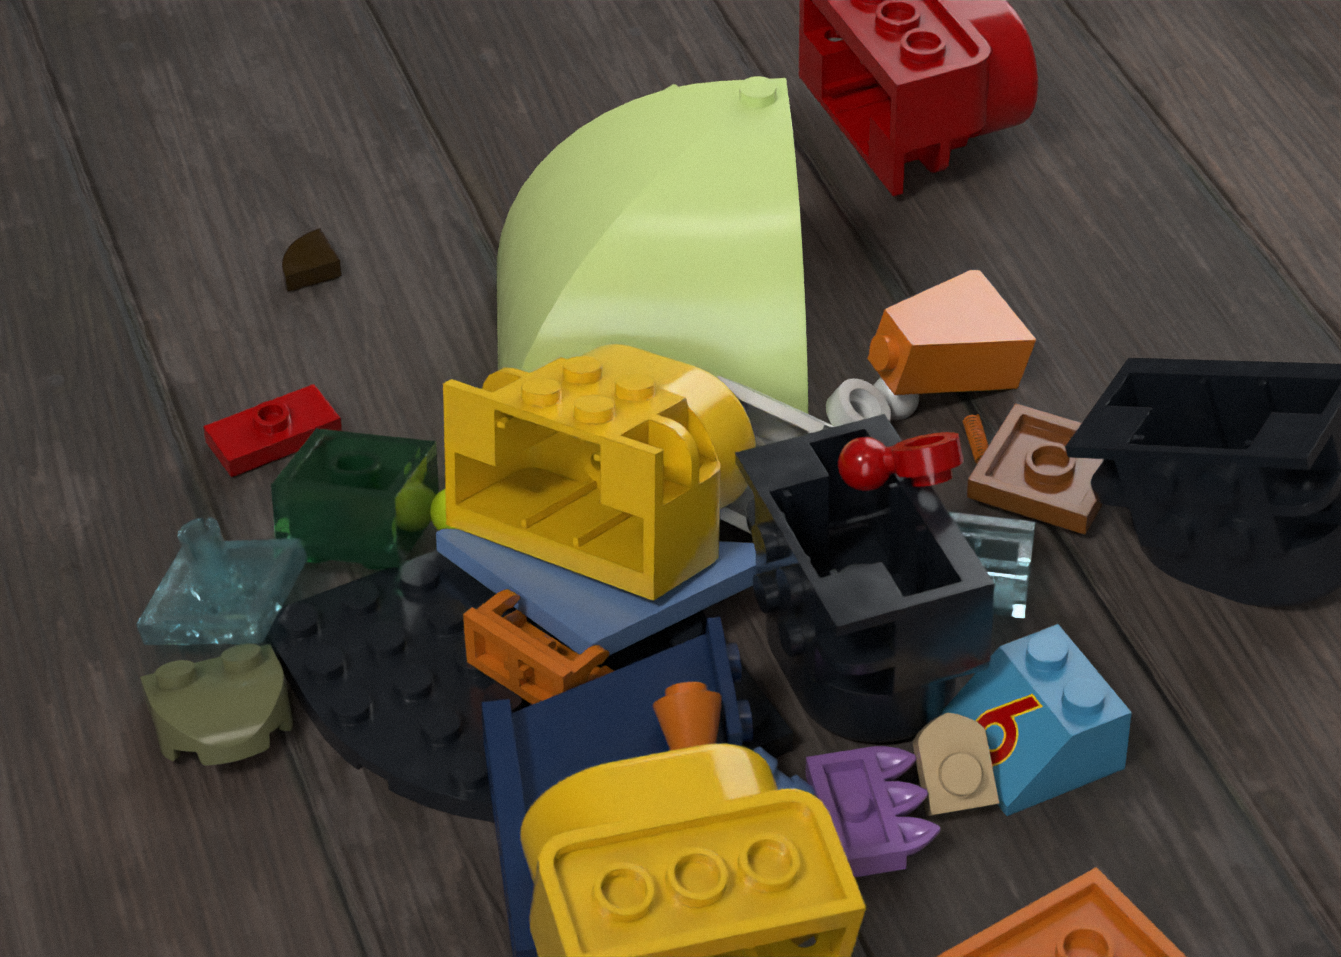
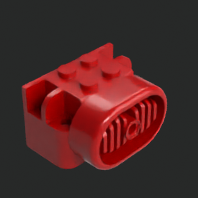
(916, 75)

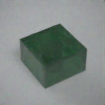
(356, 497)

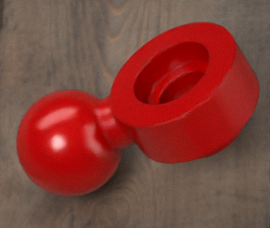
(925, 458)

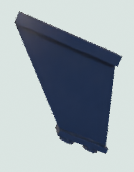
(587, 728)

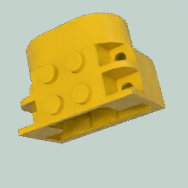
(598, 464)
(687, 862)

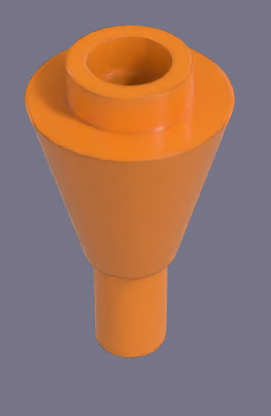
(689, 715)

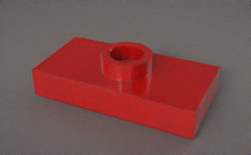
(270, 429)

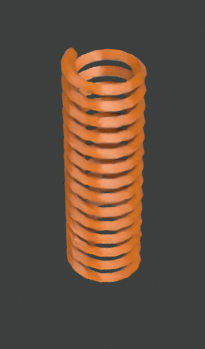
(970, 435)

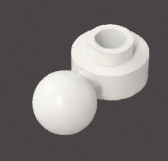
(861, 400)

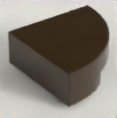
(310, 261)

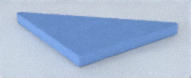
(587, 610)

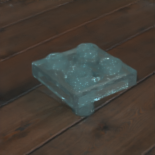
(221, 588)

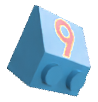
(1045, 719)

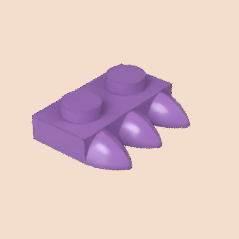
(871, 806)

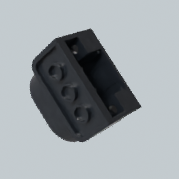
(1225, 472)
(863, 590)

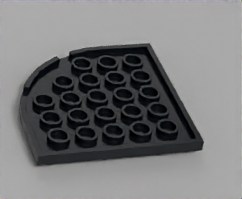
(393, 686)

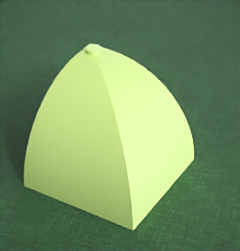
(665, 236)

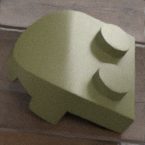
(219, 704)

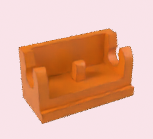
(523, 655)

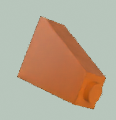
(951, 340)

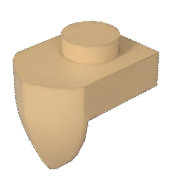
(954, 765)

